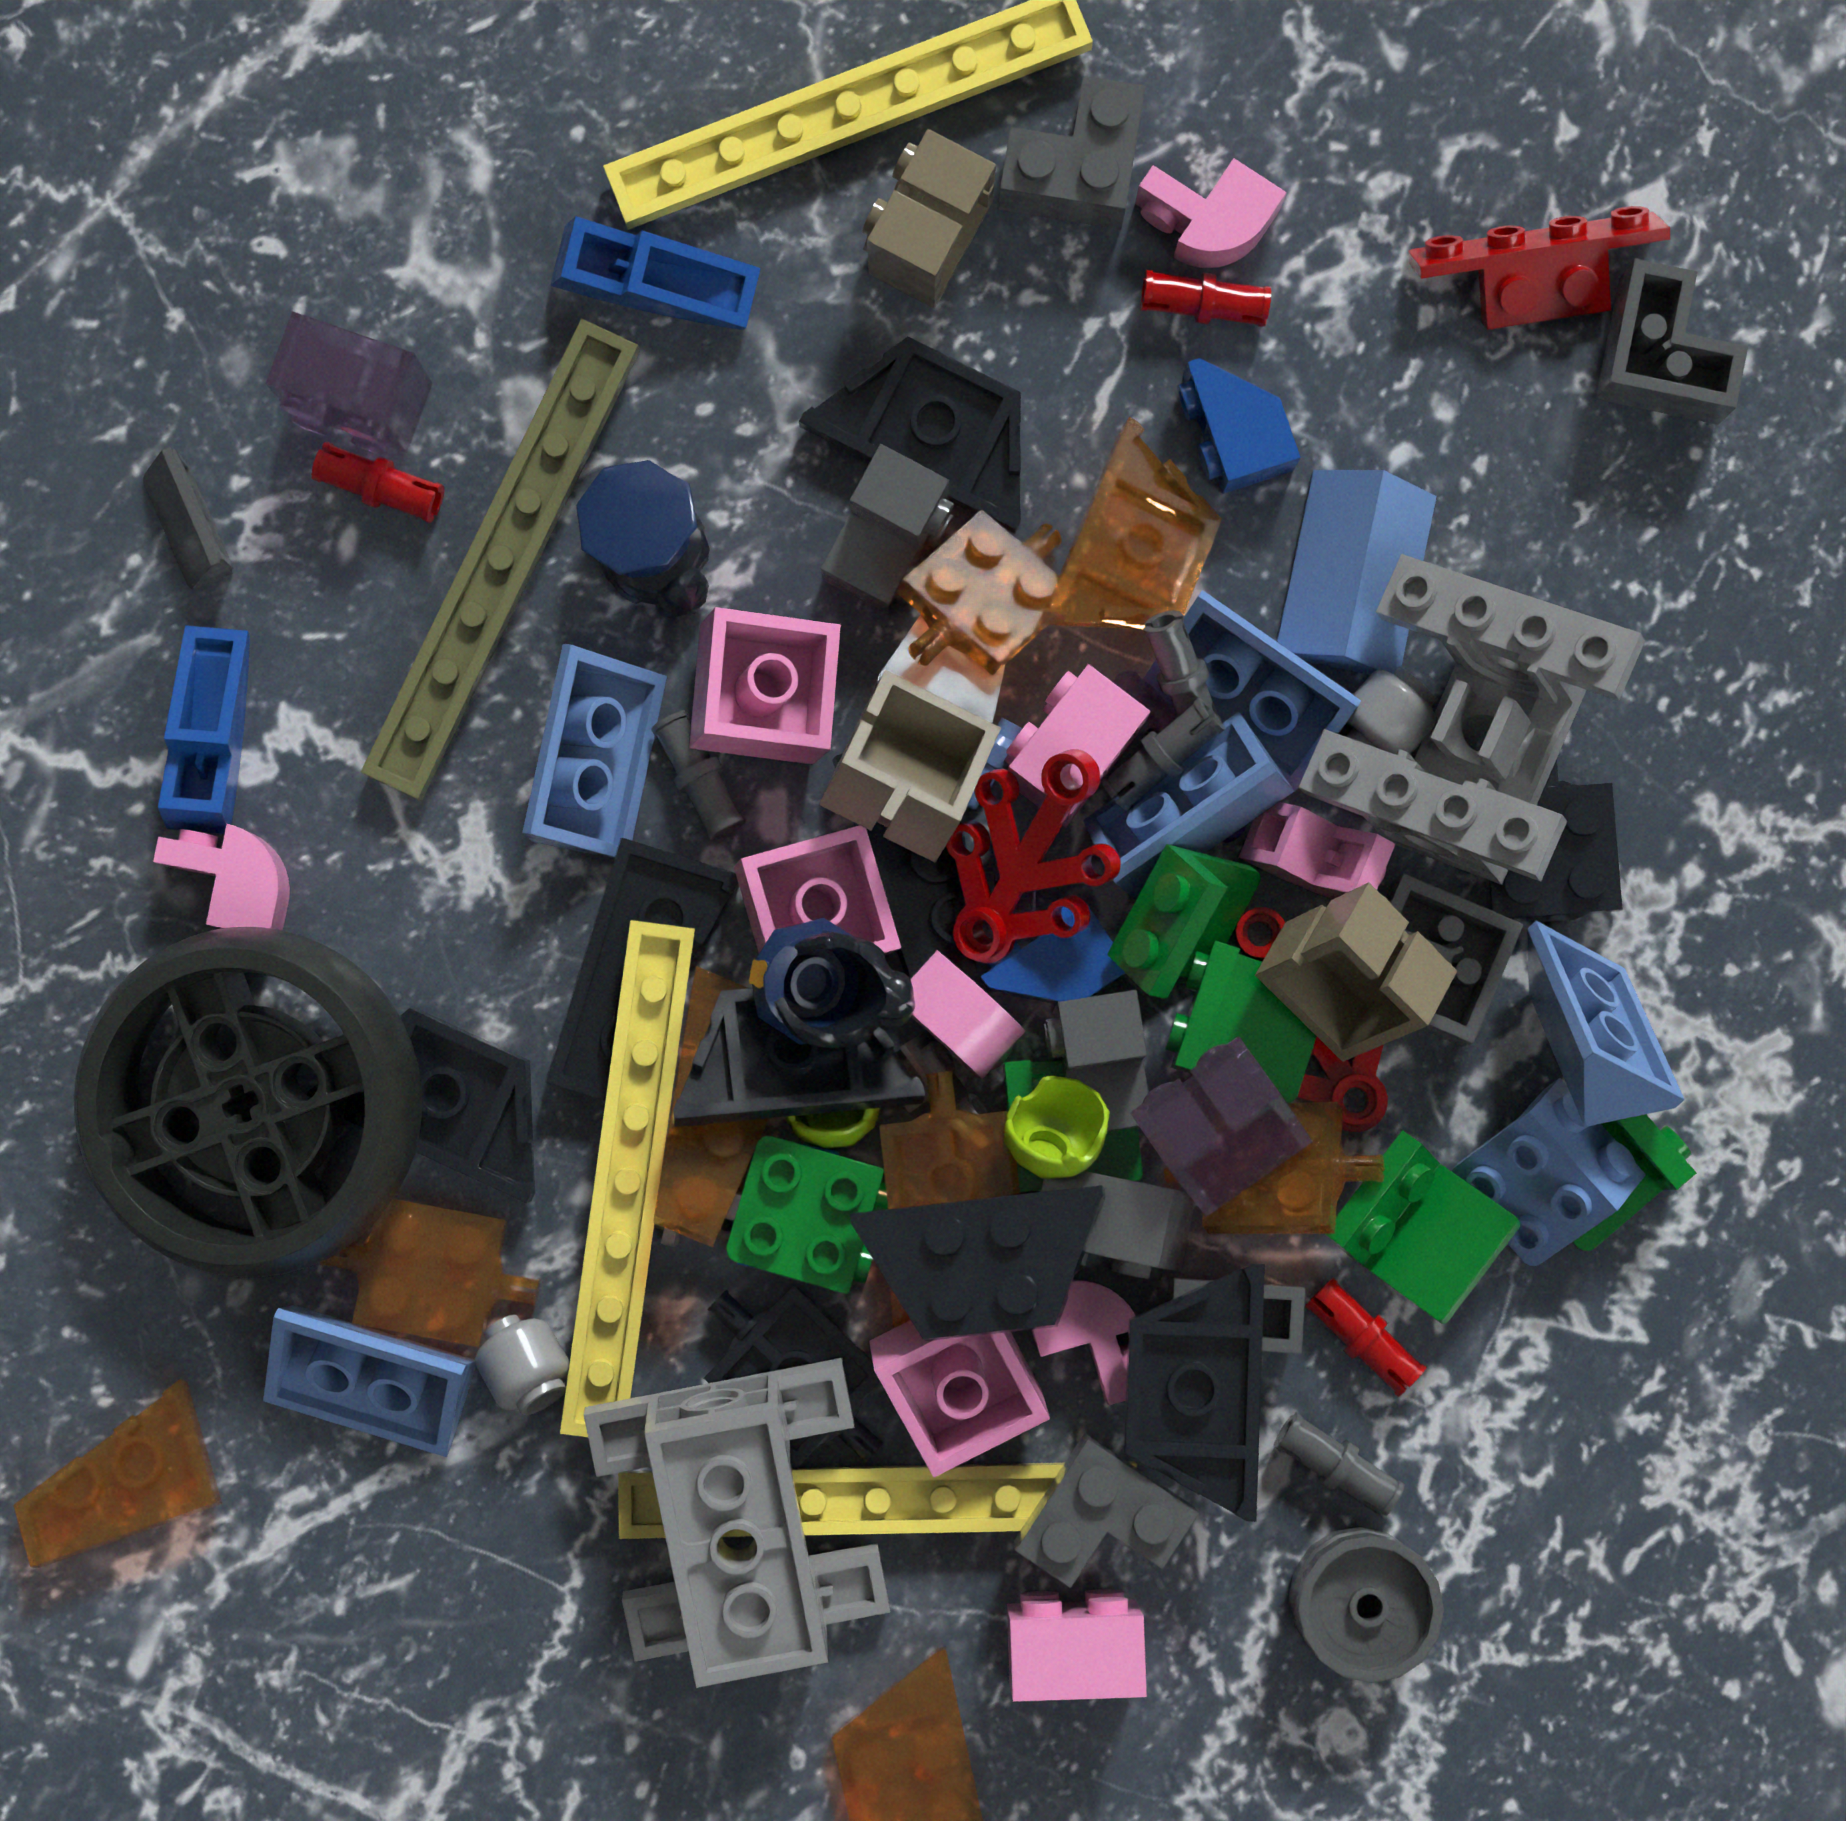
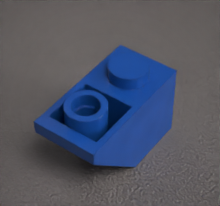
(1241, 427)
(1056, 967)

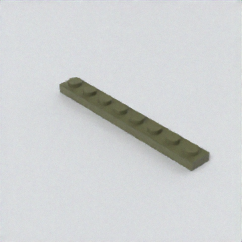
(501, 560)

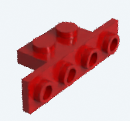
(1543, 270)

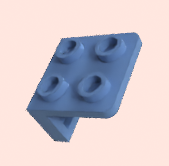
(1552, 1174)

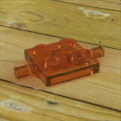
(982, 592)
(947, 1153)
(1304, 1189)
(432, 1273)

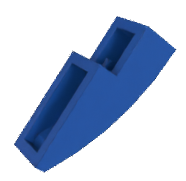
(654, 275)
(205, 730)

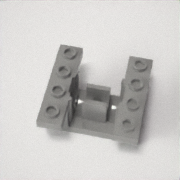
(1515, 676)
(724, 1467)

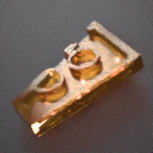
(127, 1484)

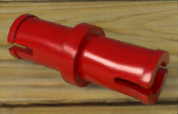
(1205, 298)
(377, 482)
(1365, 1337)

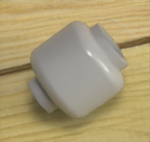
(1392, 712)
(522, 1364)

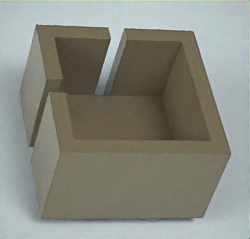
(929, 217)
(910, 766)
(1356, 973)

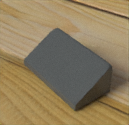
(186, 520)

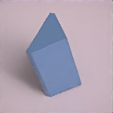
(1342, 564)
(1265, 682)
(593, 753)
(1213, 798)
(1597, 1031)
(366, 1379)

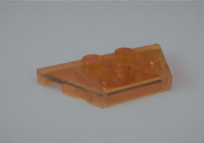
(1135, 544)
(909, 1752)

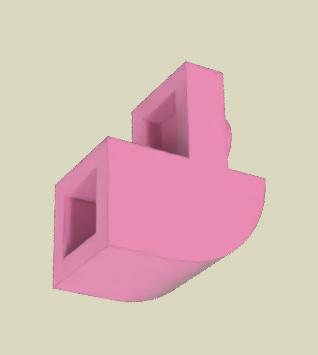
(1213, 228)
(1315, 852)
(249, 874)
(963, 1016)
(1093, 1317)

